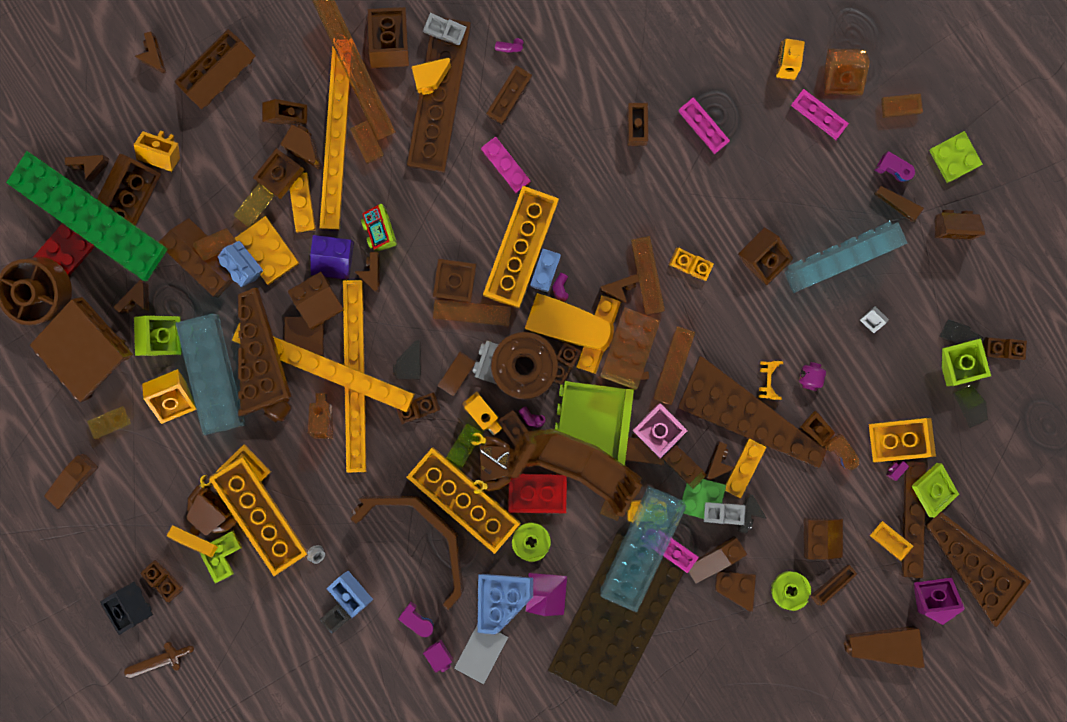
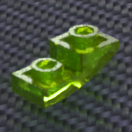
(463, 447)

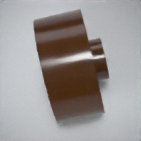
(49, 289)
(518, 346)

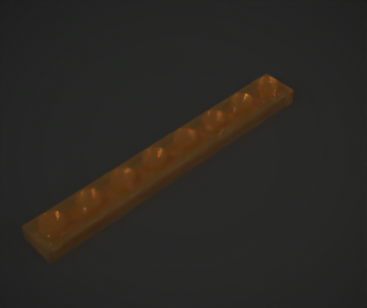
(354, 68)

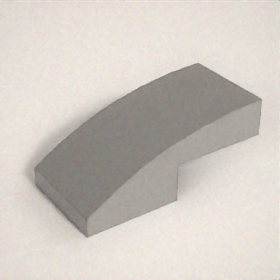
(444, 29)
(724, 513)

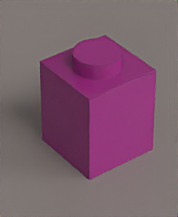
(438, 656)

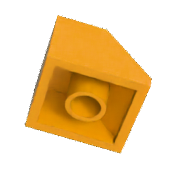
(168, 396)

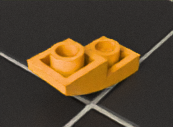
(691, 264)

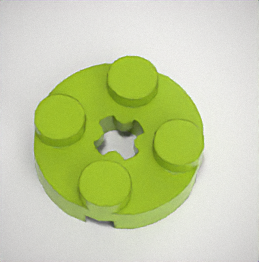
(525, 551)
(801, 594)

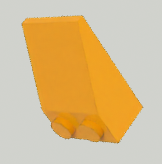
(902, 440)

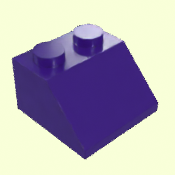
(331, 257)

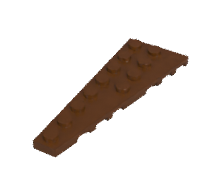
(729, 405)

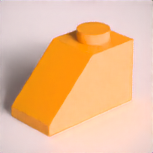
(430, 75)

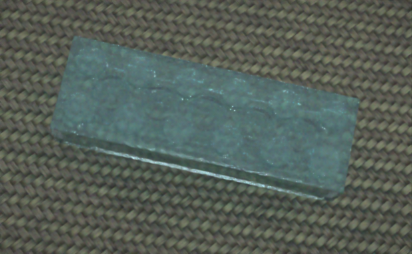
(850, 254)
(210, 374)
(642, 548)

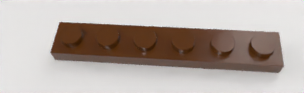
(913, 521)

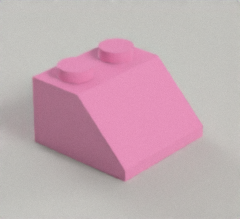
(659, 430)

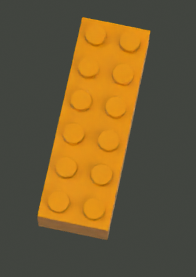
(521, 247)
(456, 496)
(258, 515)

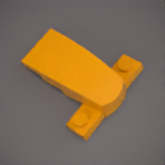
(576, 326)

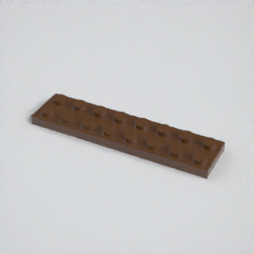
(437, 110)

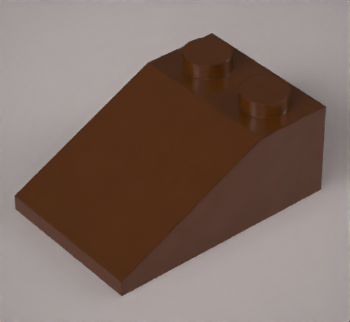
(388, 37)

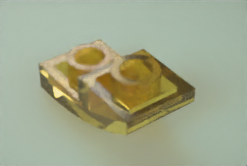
(254, 205)
(109, 422)

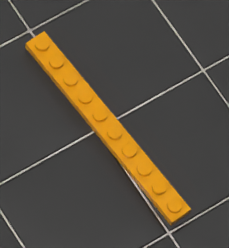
(335, 146)
(354, 358)
(341, 374)

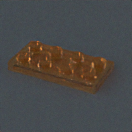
(630, 348)

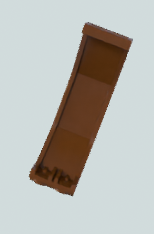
(578, 461)
(431, 516)

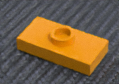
(891, 541)

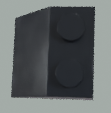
(126, 608)

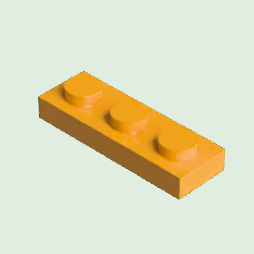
(302, 204)
(744, 468)

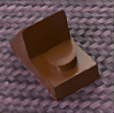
(153, 57)
(91, 164)
(372, 277)
(615, 288)
(138, 294)
(817, 428)
(715, 466)

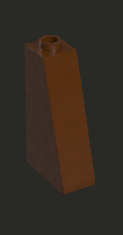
(892, 646)

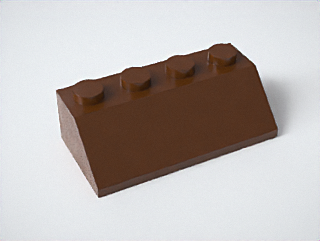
(215, 69)
(128, 187)
(208, 272)

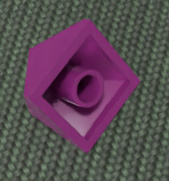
(548, 594)
(938, 599)

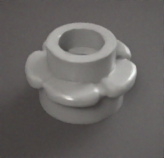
(316, 554)

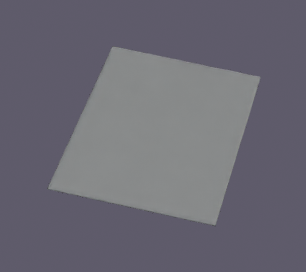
(480, 654)

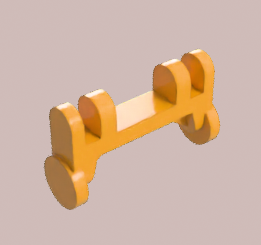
(770, 392)

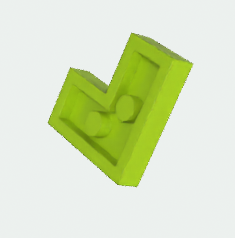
(218, 564)

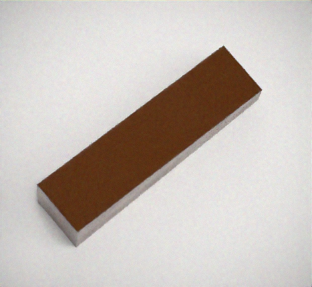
(902, 205)
(833, 585)

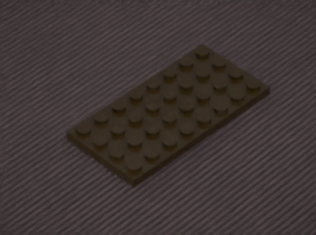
(609, 638)

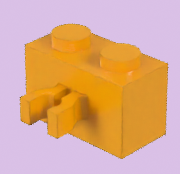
(157, 150)

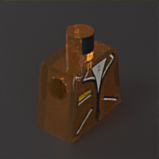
(320, 426)

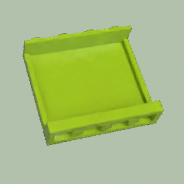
(596, 416)

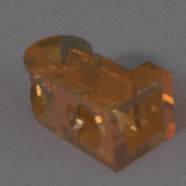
(847, 456)

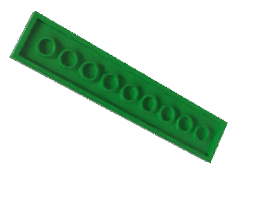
(87, 216)

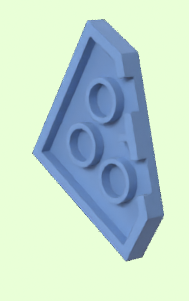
(500, 600)

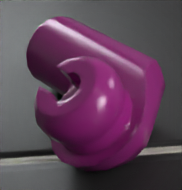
(558, 288)

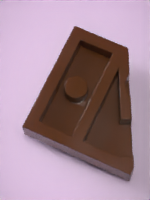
(737, 587)

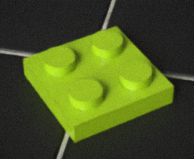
(955, 157)
(935, 490)

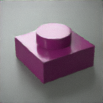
(896, 469)

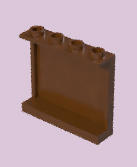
(80, 348)

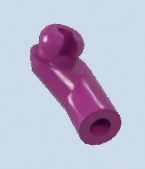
(516, 46)
(530, 419)

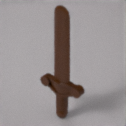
(170, 656)

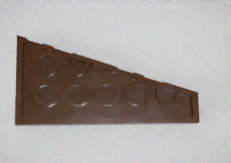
(258, 359)
(986, 575)

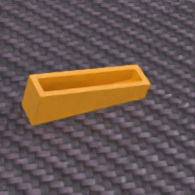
(192, 541)

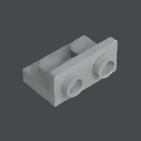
(483, 368)

